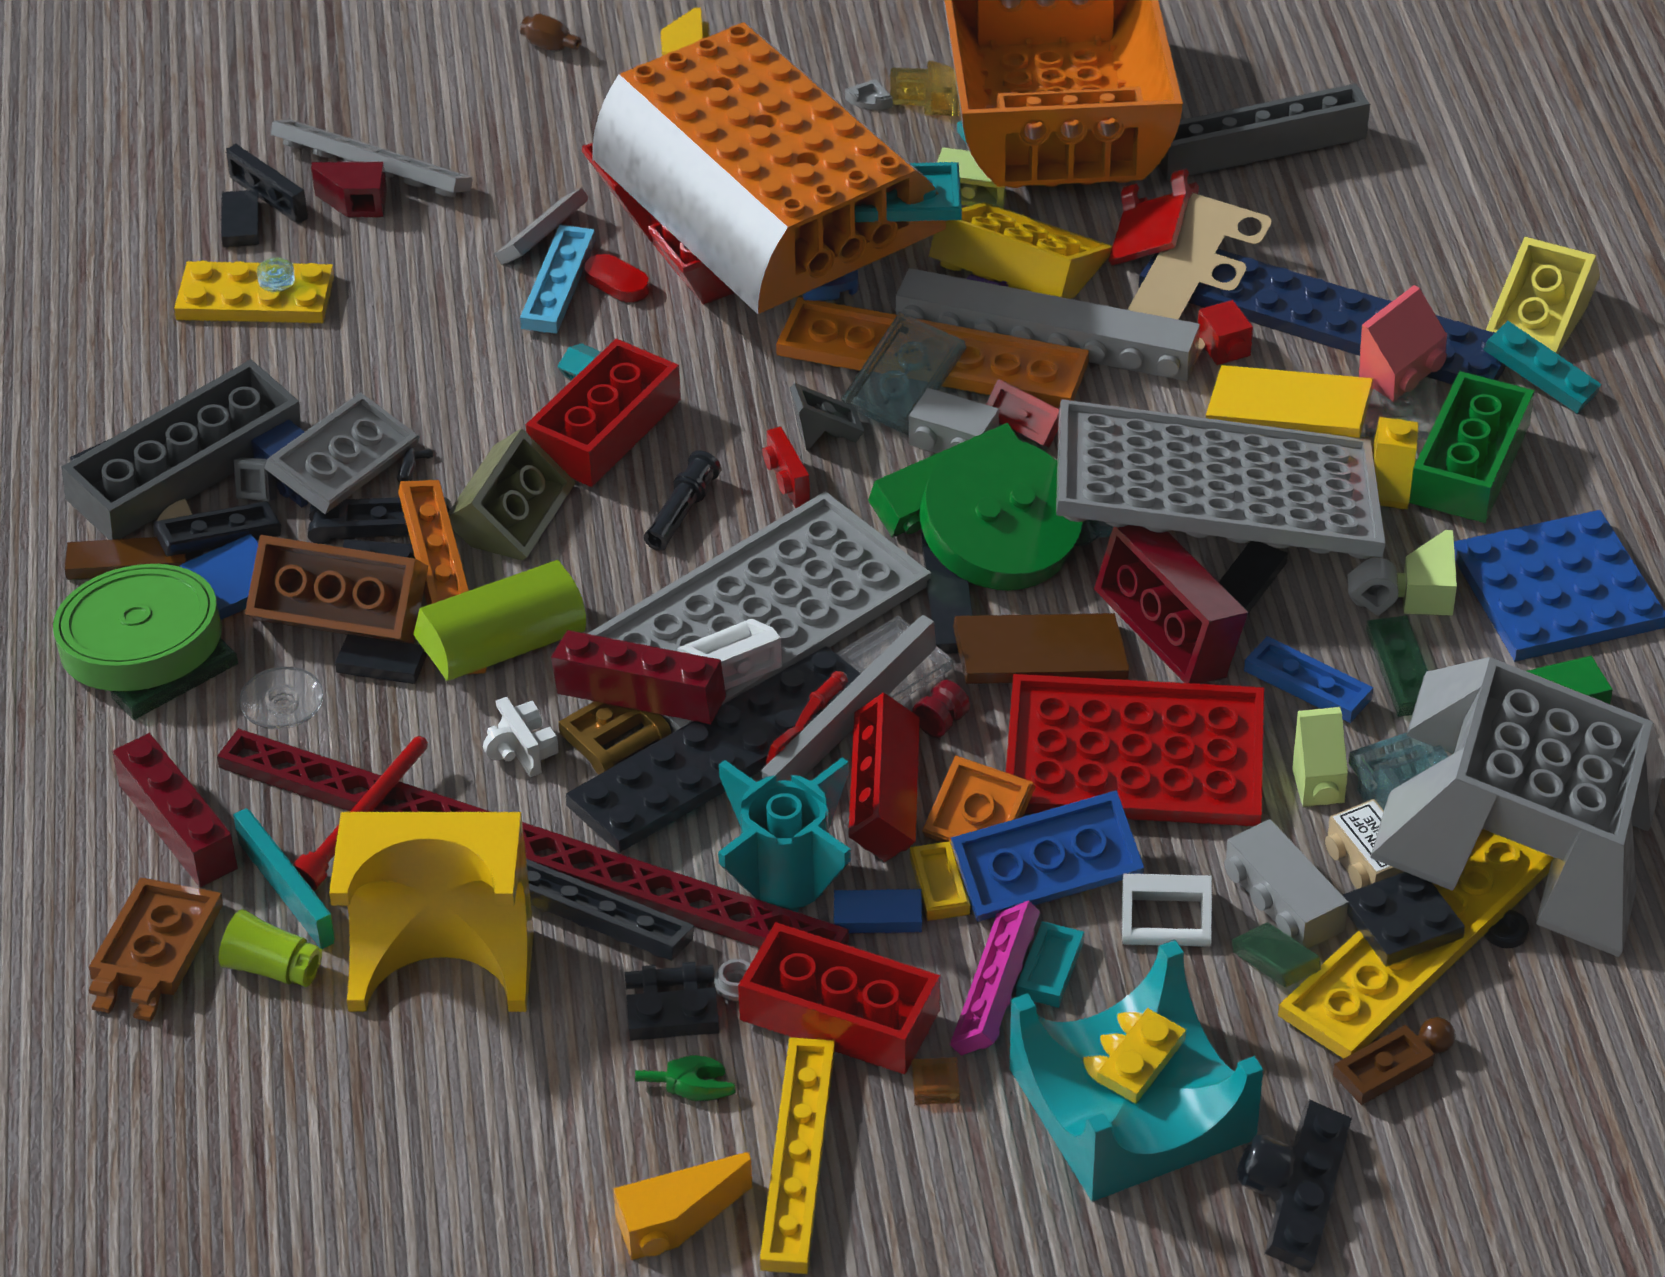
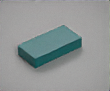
(1050, 964)

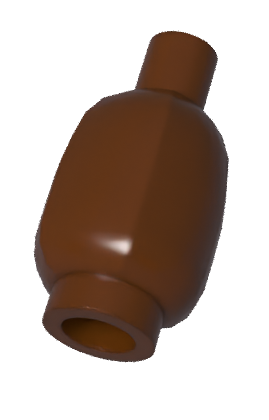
(548, 33)

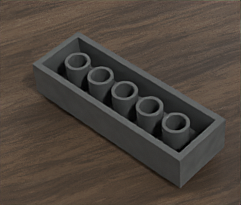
(176, 450)

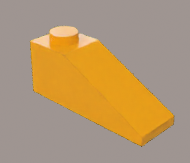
(674, 1206)

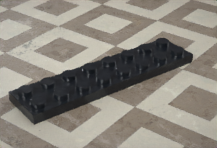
(684, 766)

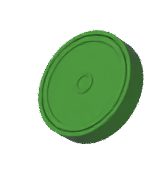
(137, 627)

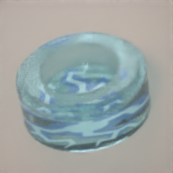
(275, 274)

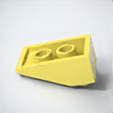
(1546, 291)

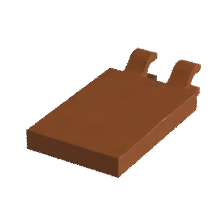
(152, 944)

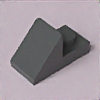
(823, 413)

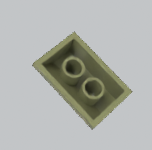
(510, 498)

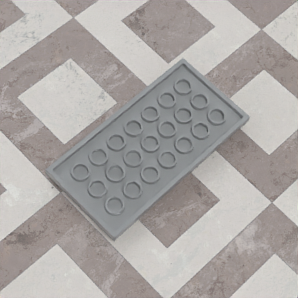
(803, 575)

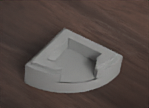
(869, 96)

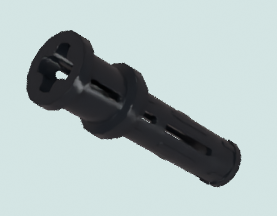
(689, 488)

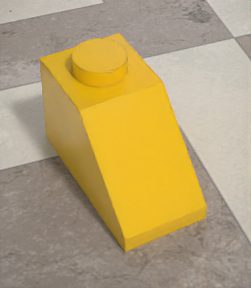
(1394, 460)

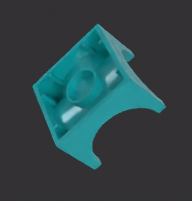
(1182, 1118)

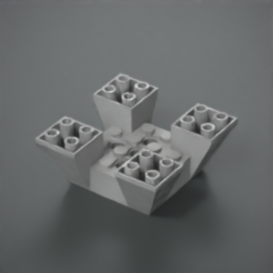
(1536, 771)

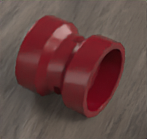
(946, 704)

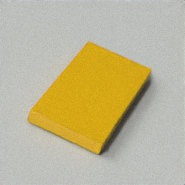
(1291, 400)

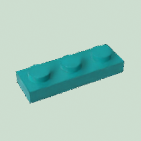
(1542, 367)

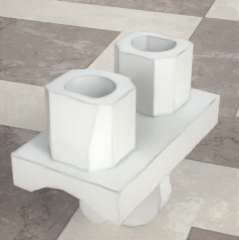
(514, 738)

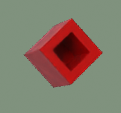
(1225, 332)

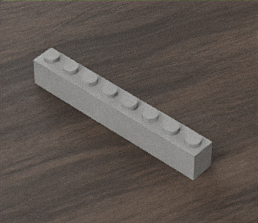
(1109, 333)

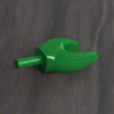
(685, 1080)

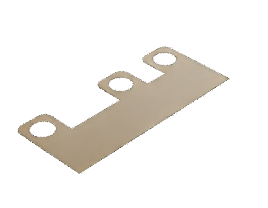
(1192, 260)

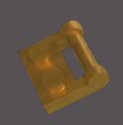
(601, 723)

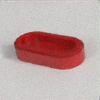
(616, 278)

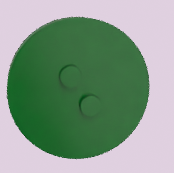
(995, 514)

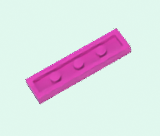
(995, 978)

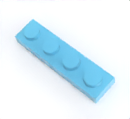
(557, 279)

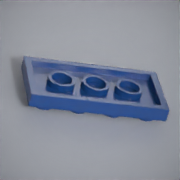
(1047, 855)

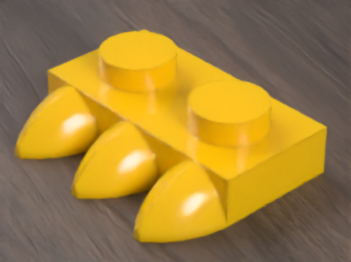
(1135, 1057)

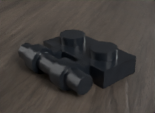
(671, 1012)

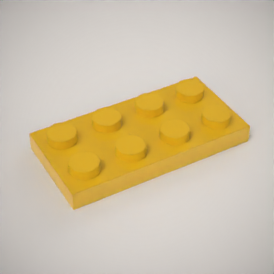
(233, 294)

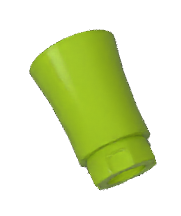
(268, 951)

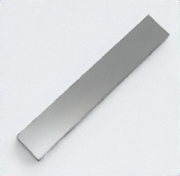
(838, 717)

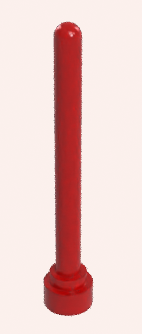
(315, 864)

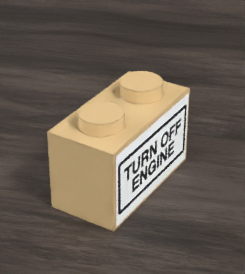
(1352, 840)

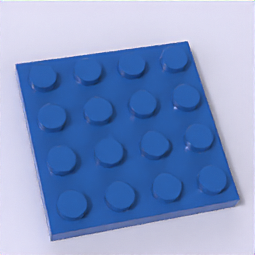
(1558, 585)

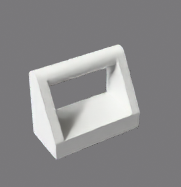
(745, 658)
(1167, 888)

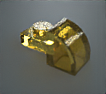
(929, 87)

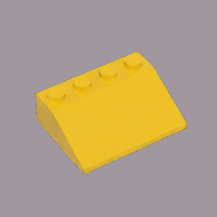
(1018, 251)

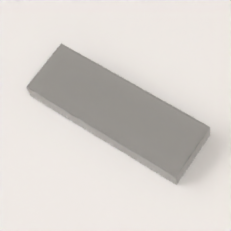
(542, 226)

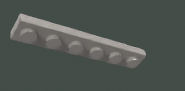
(329, 144)

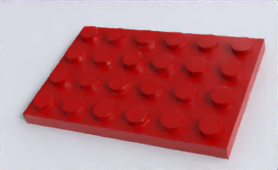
(1160, 744)

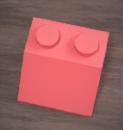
(1402, 344)

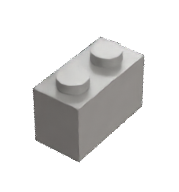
(948, 420)

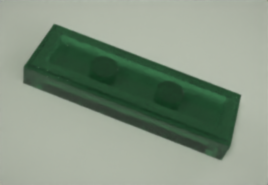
(1398, 660)
(141, 702)

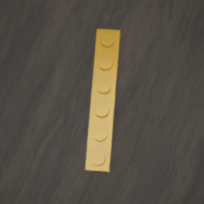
(797, 1156)

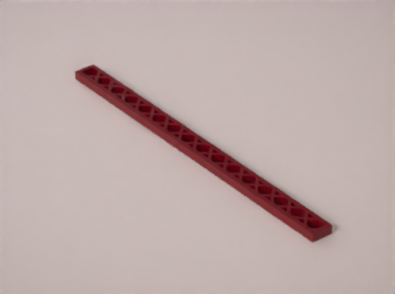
(568, 850)

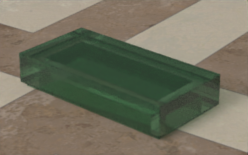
(1276, 954)

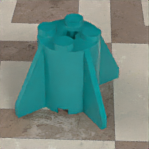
(785, 835)

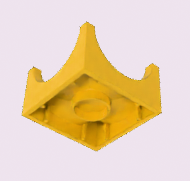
(434, 891)

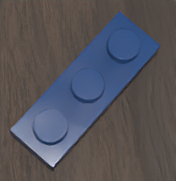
(1308, 678)

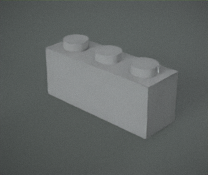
(1285, 884)

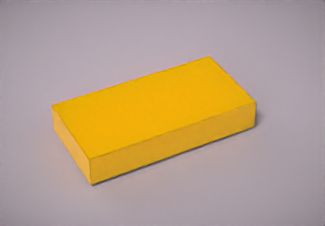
(940, 881)

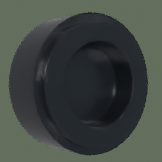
(1509, 930)

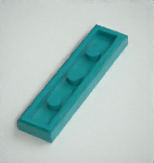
(284, 878)

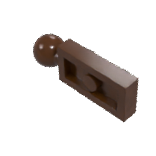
(1393, 1059)

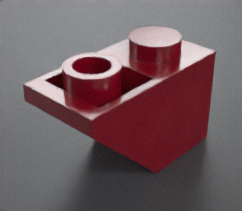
(351, 187)

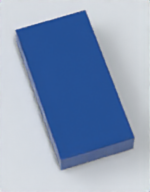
(878, 910)

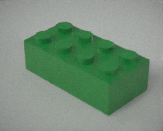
(1471, 447)

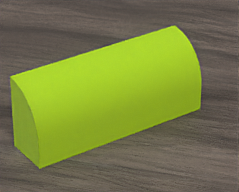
(500, 620)

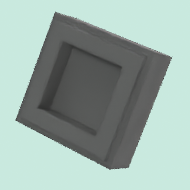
(253, 480)

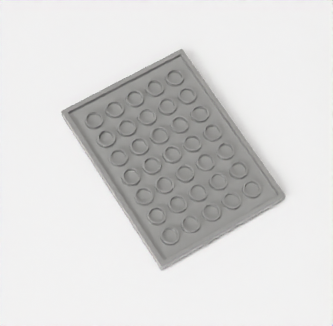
(1218, 479)

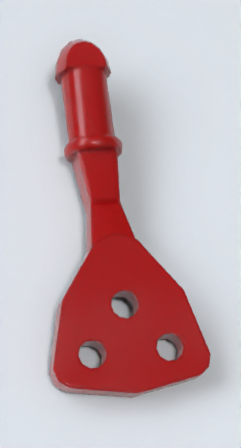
(817, 701)

